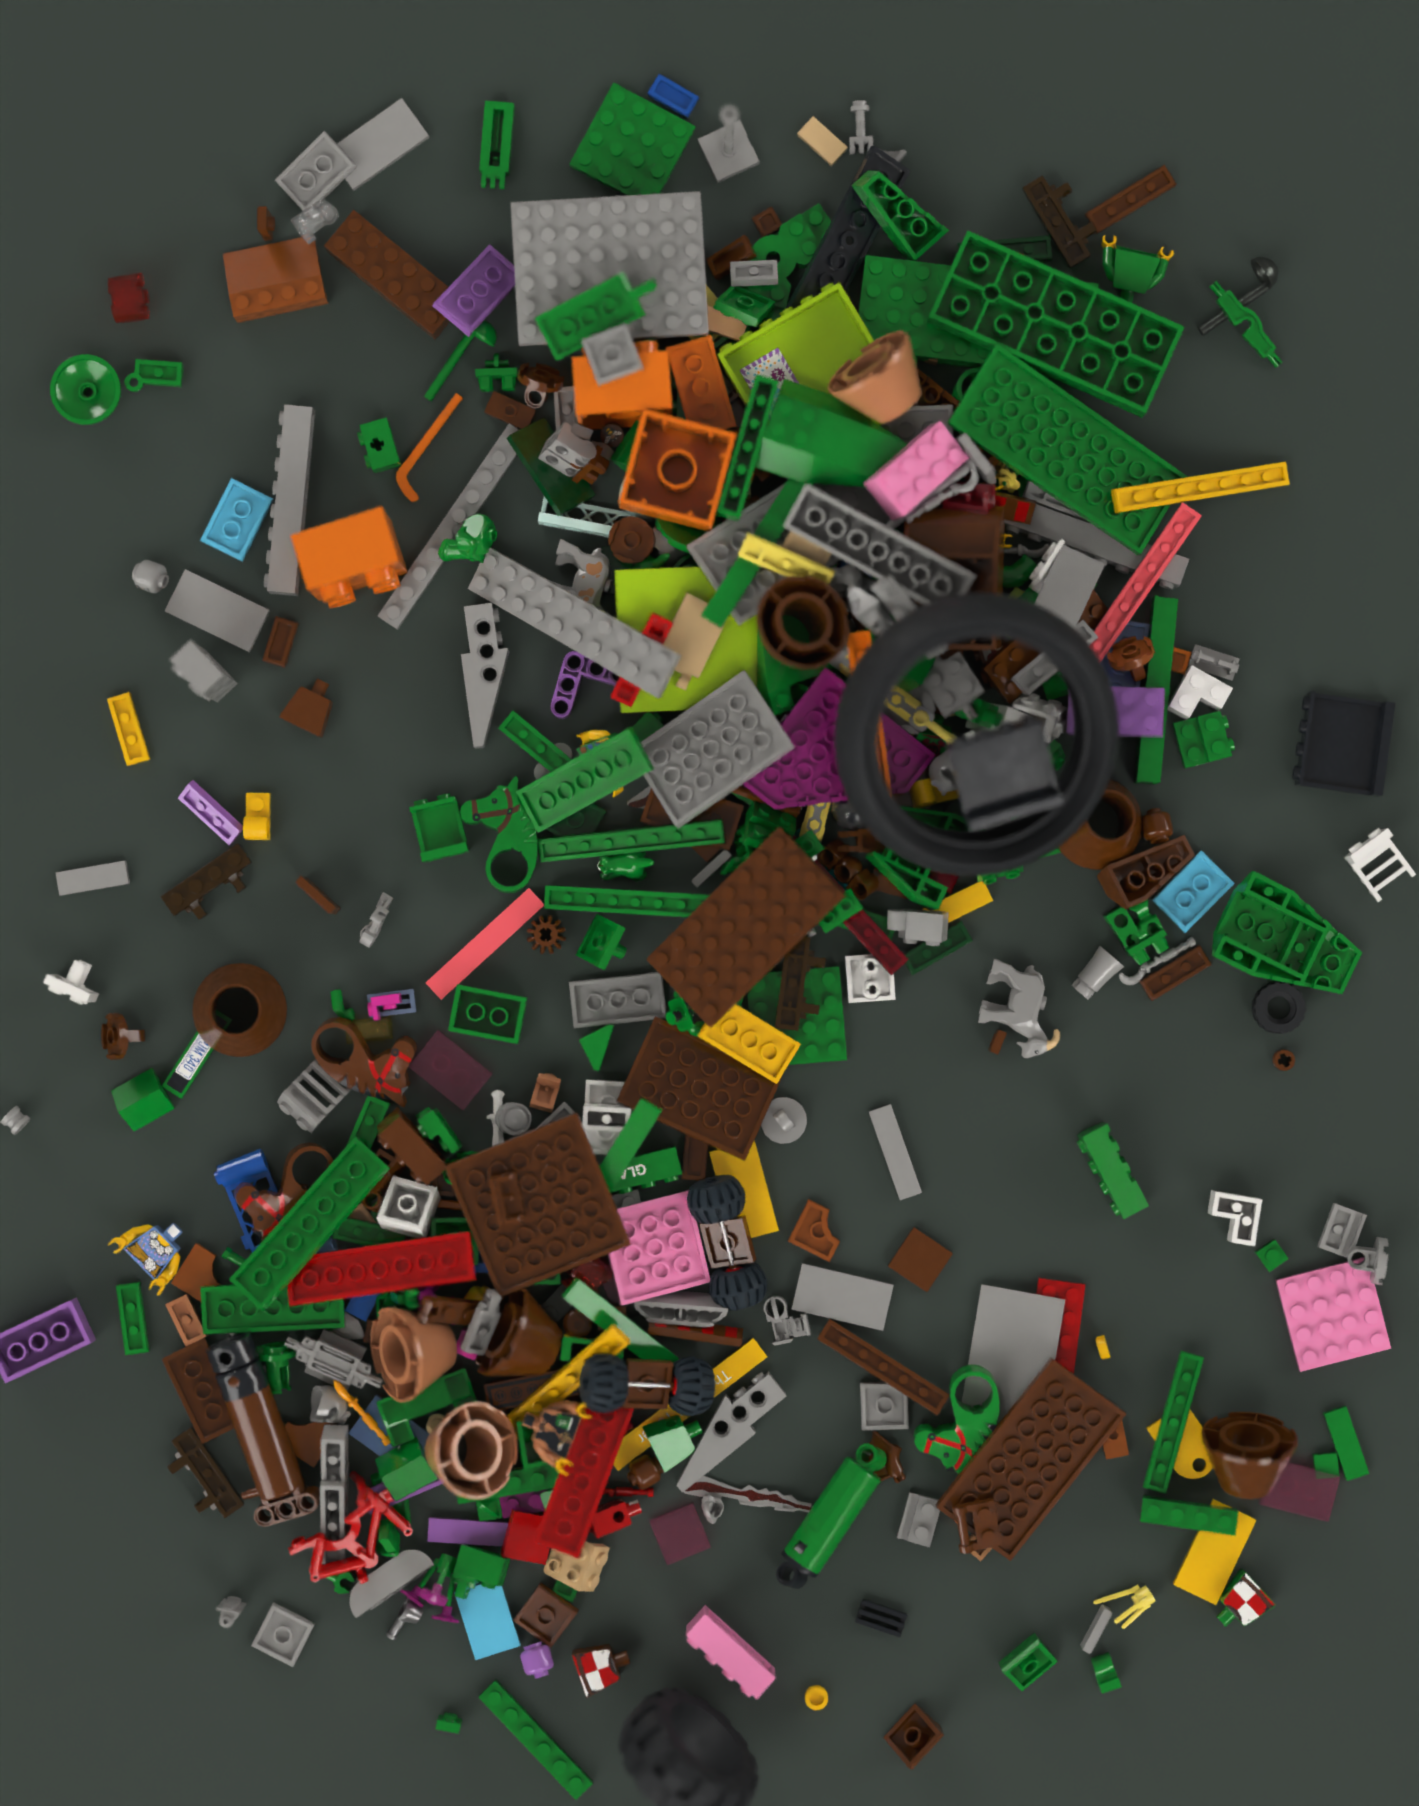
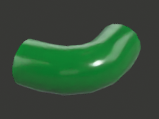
(1018, 573)

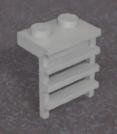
(303, 1105)

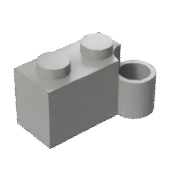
(919, 925)

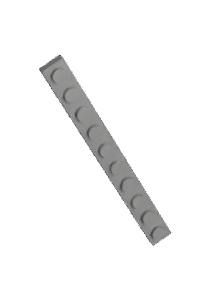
(467, 504)

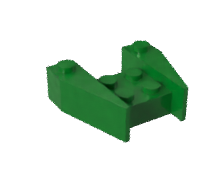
(912, 878)

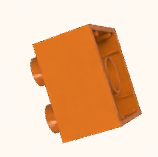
(626, 397)
(677, 470)
(350, 556)

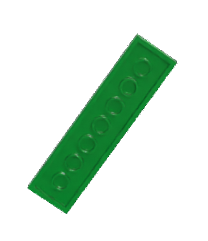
(309, 1224)

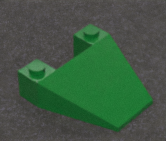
(776, 676)

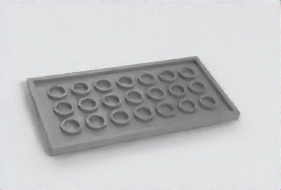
(719, 548)

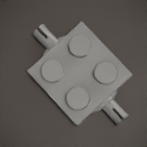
(953, 686)

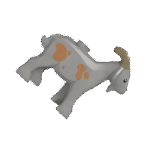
(593, 572)

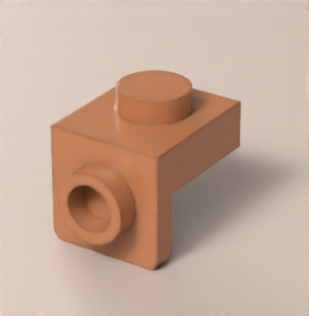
(545, 1092)

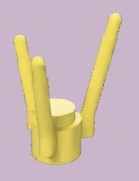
(1142, 1600)

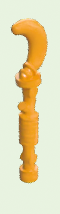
(366, 1417)

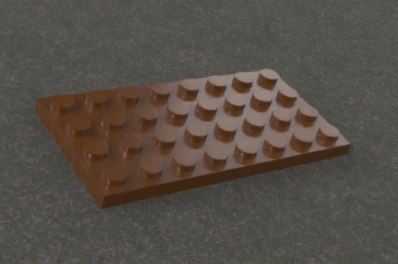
(746, 927)
(1035, 1454)

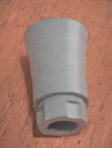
(1096, 973)

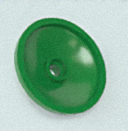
(72, 381)

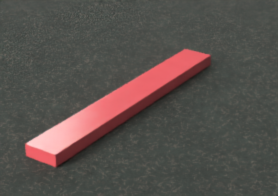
(1144, 578)

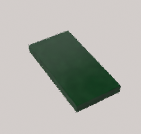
(556, 487)

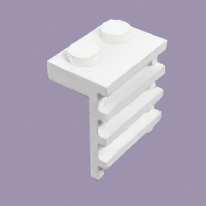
(1364, 852)

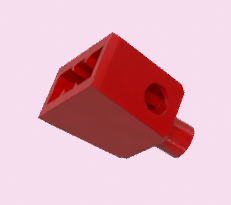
(603, 1519)

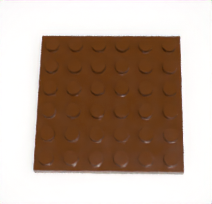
(563, 1201)

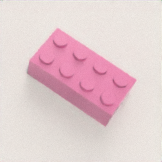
(916, 470)
(730, 1652)

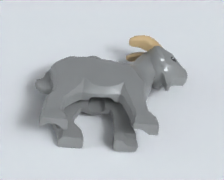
(1022, 1007)

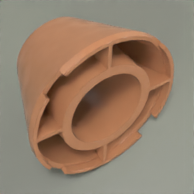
(881, 380)
(410, 1352)
(489, 1450)

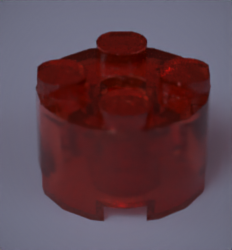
(128, 298)
(591, 1273)

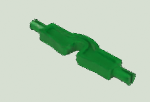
(1237, 314)

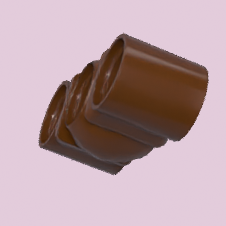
(848, 870)

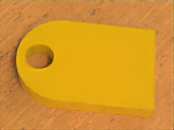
(1189, 1449)

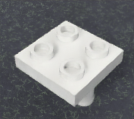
(868, 980)
(73, 983)

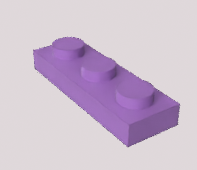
(211, 812)

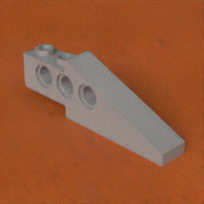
(482, 693)
(717, 1445)
(334, 1487)

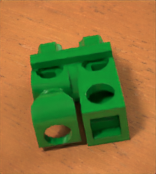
(1137, 936)

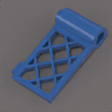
(244, 1169)

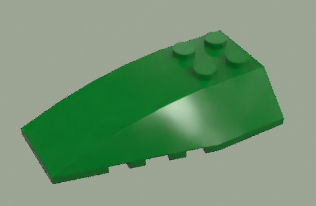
(822, 440)
(1282, 938)

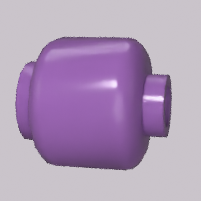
(536, 1660)

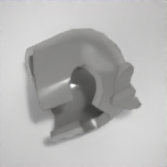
(942, 774)
(328, 1405)

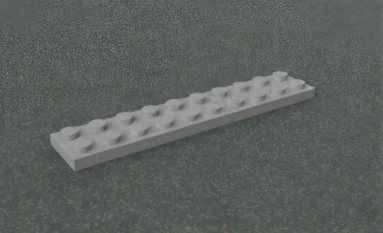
(575, 622)

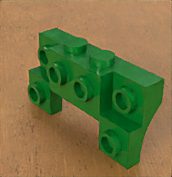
(844, 909)
(445, 1391)

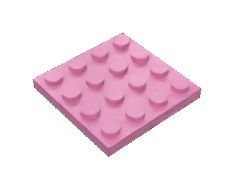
(663, 1250)
(1332, 1315)

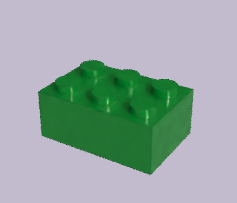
(488, 1014)

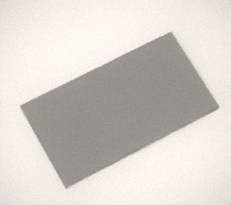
(1013, 1341)

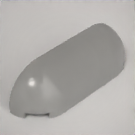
(682, 1309)
(388, 1580)

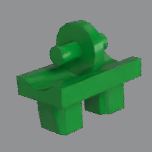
(486, 376)

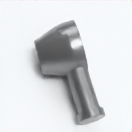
(410, 1613)

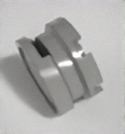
(513, 1118)

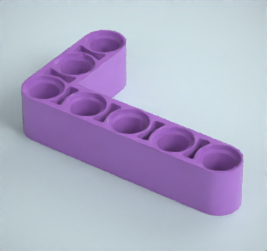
(576, 675)

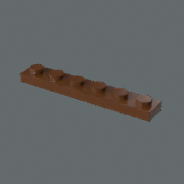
(883, 1367)

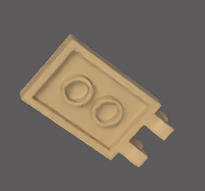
(691, 638)

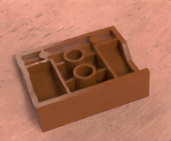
(274, 279)

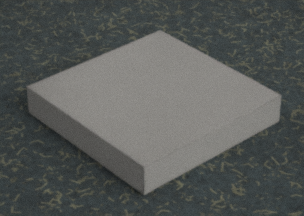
(612, 354)
(882, 1407)
(283, 1634)

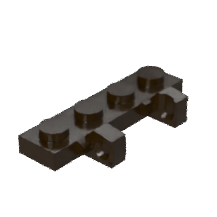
(1047, 204)
(221, 870)
(791, 1001)
(217, 1487)

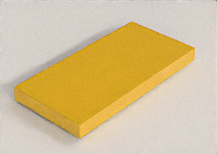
(752, 1042)
(749, 1173)
(1213, 1559)

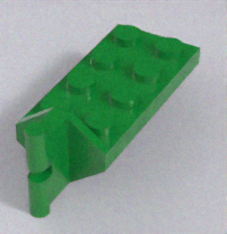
(592, 312)

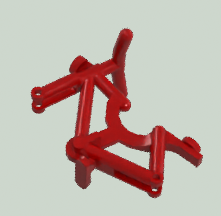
(363, 1557)

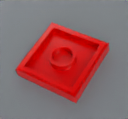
(520, 1536)

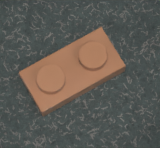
(186, 1319)

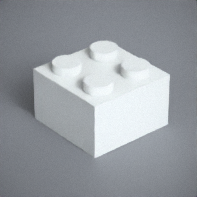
(408, 1207)

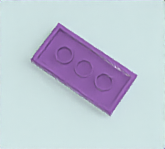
(477, 291)

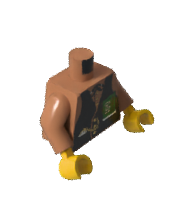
(555, 1431)

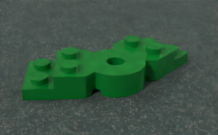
(794, 248)

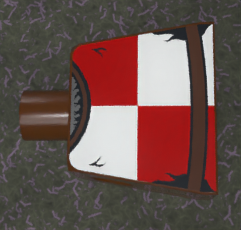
(598, 1667)

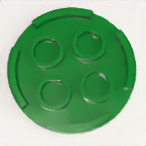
(680, 535)

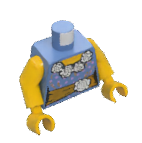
(153, 1251)

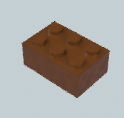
(411, 1147)

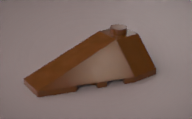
(1141, 875)

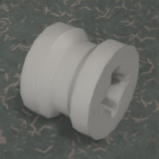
(15, 1120)

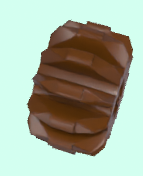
(554, 934)

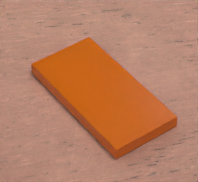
(701, 383)

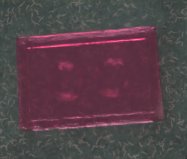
(450, 1070)
(1304, 1492)

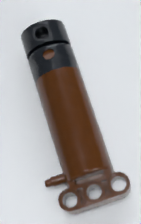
(260, 1432)

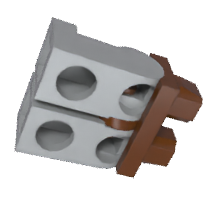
(573, 455)

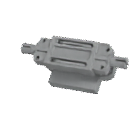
(334, 1358)

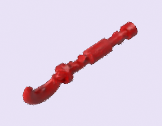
(628, 1491)

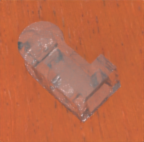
(314, 218)

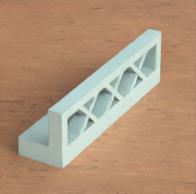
(581, 525)

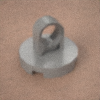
(784, 1120)
(1374, 1260)

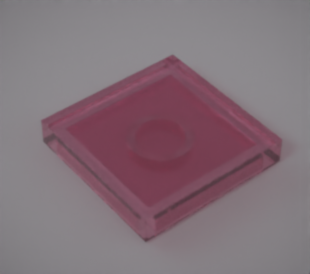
(680, 1533)

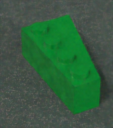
(899, 216)
(1112, 1170)

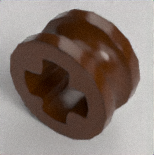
(1276, 1056)

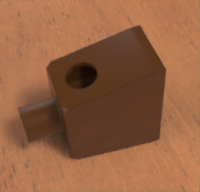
(309, 709)

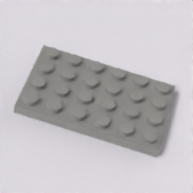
(713, 748)

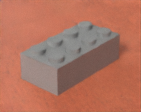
(203, 672)

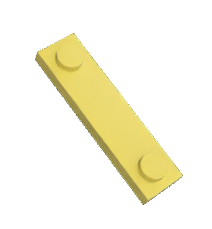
(782, 560)

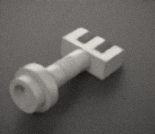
(860, 108)

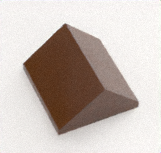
(914, 1736)

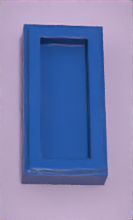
(673, 96)

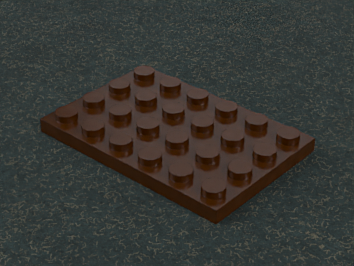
(698, 1089)

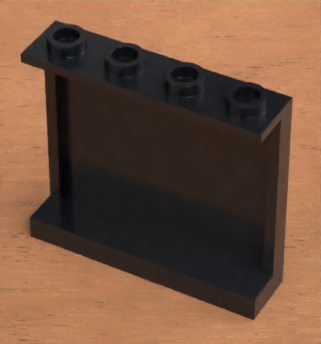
(1344, 744)
(1003, 772)

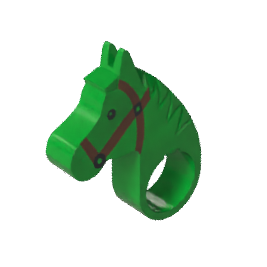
(507, 815)

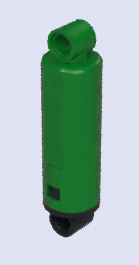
(831, 1516)

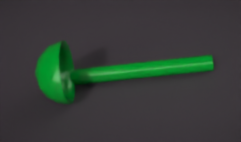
(484, 332)

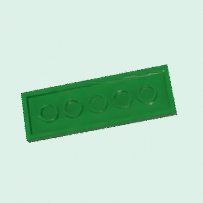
(585, 780)
(230, 1311)

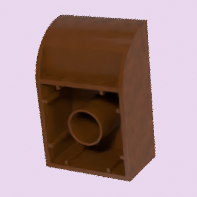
(971, 542)

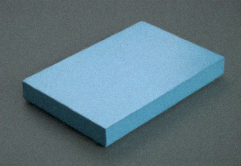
(236, 519)
(1192, 891)
(488, 1621)

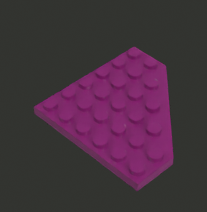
(810, 769)

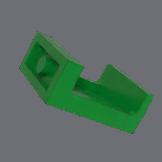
(439, 828)

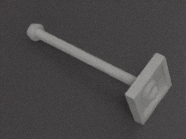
(728, 147)
(975, 460)

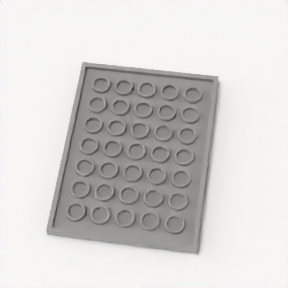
(584, 241)

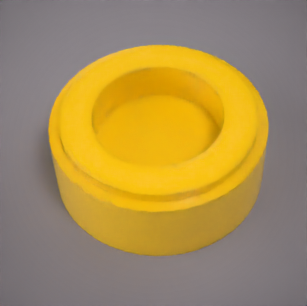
(1102, 1347)
(816, 1697)

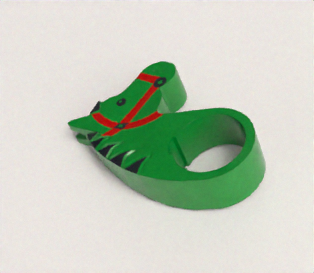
(960, 1440)

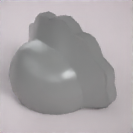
(712, 1508)

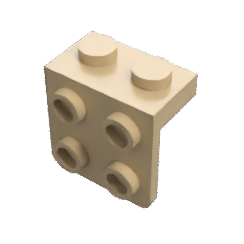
(581, 1572)

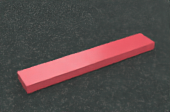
(485, 943)

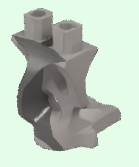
(864, 604)

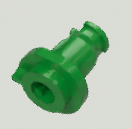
(277, 1364)

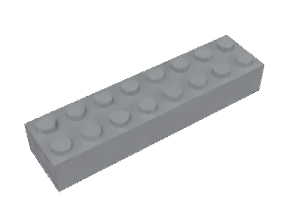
(875, 547)

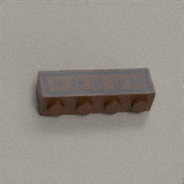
(512, 1391)

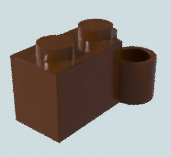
(382, 1186)

